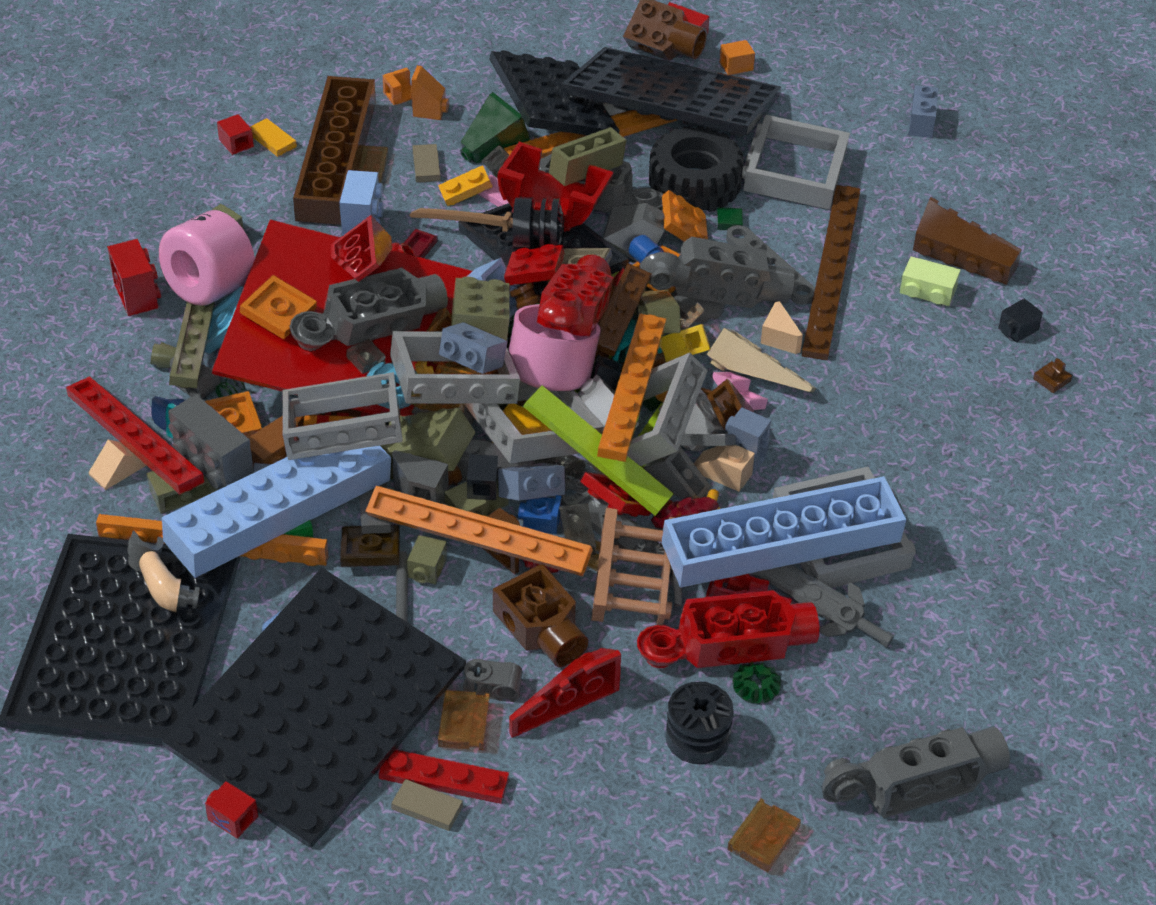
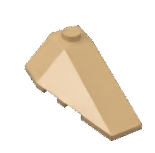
(743, 356)

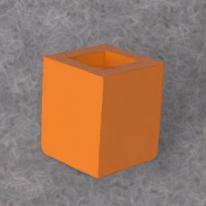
(737, 57)
(397, 86)

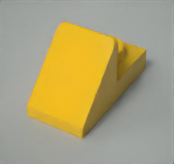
(688, 340)

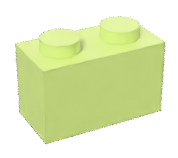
(929, 281)

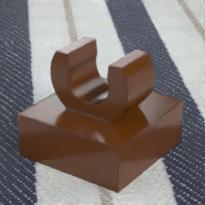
(1053, 375)

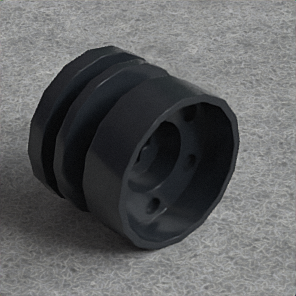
(536, 224)
(699, 722)

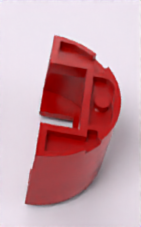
(522, 178)

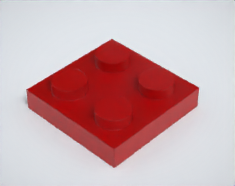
(534, 264)
(604, 488)

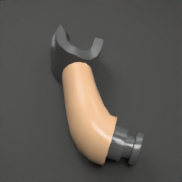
(160, 581)

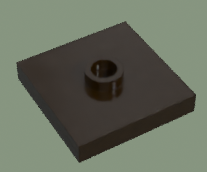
(369, 549)

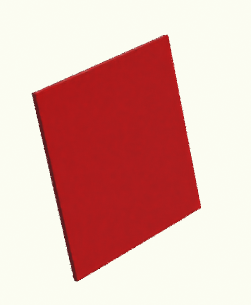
(305, 262)

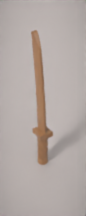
(503, 221)

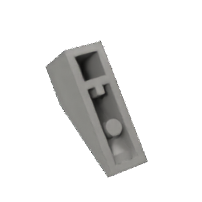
(598, 397)

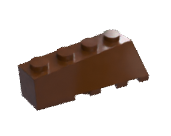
(964, 244)

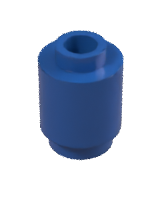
(642, 247)

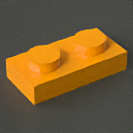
(465, 186)

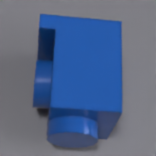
(541, 514)

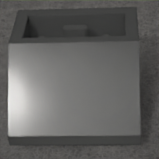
(420, 476)

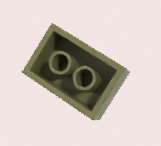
(482, 305)
(434, 436)

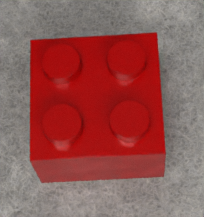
(134, 277)

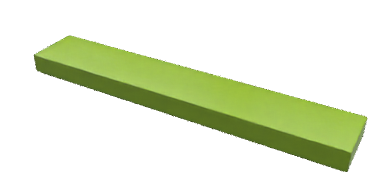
(586, 441)

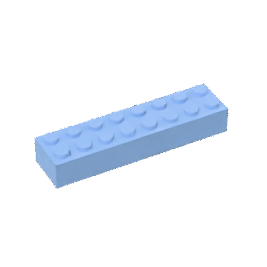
(269, 505)
(782, 531)

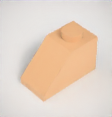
(727, 465)

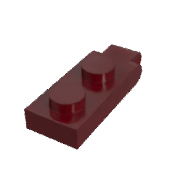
(683, 508)

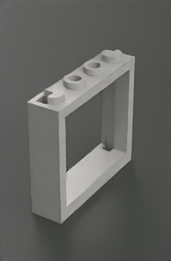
(791, 187)
(683, 381)
(448, 387)
(346, 433)
(529, 446)
(855, 569)

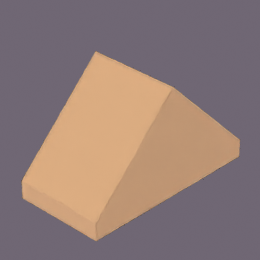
(781, 331)
(114, 464)

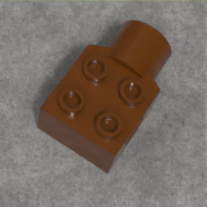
(664, 31)
(540, 615)

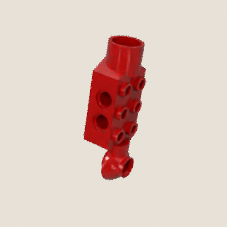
(576, 296)
(731, 631)

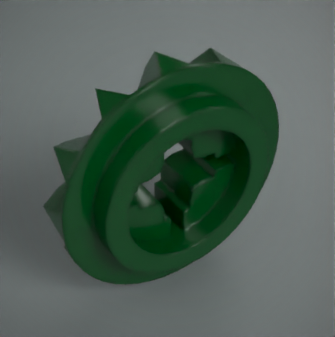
(748, 690)

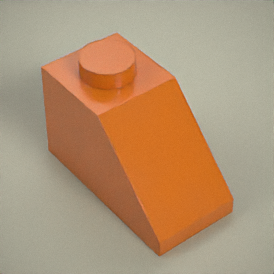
(428, 95)

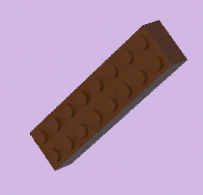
(334, 148)

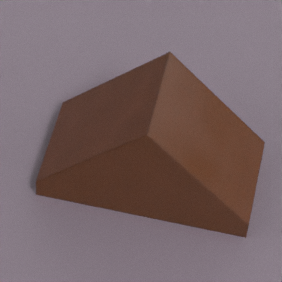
(727, 401)

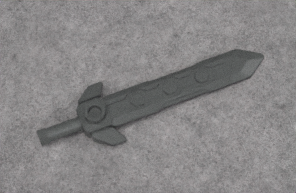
(829, 603)

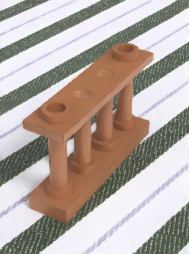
(608, 577)

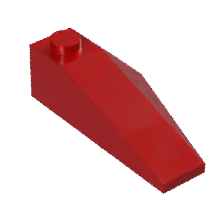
(362, 248)
(579, 684)

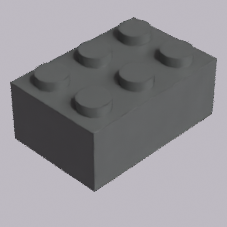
(210, 442)

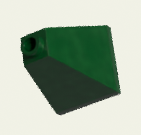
(493, 126)

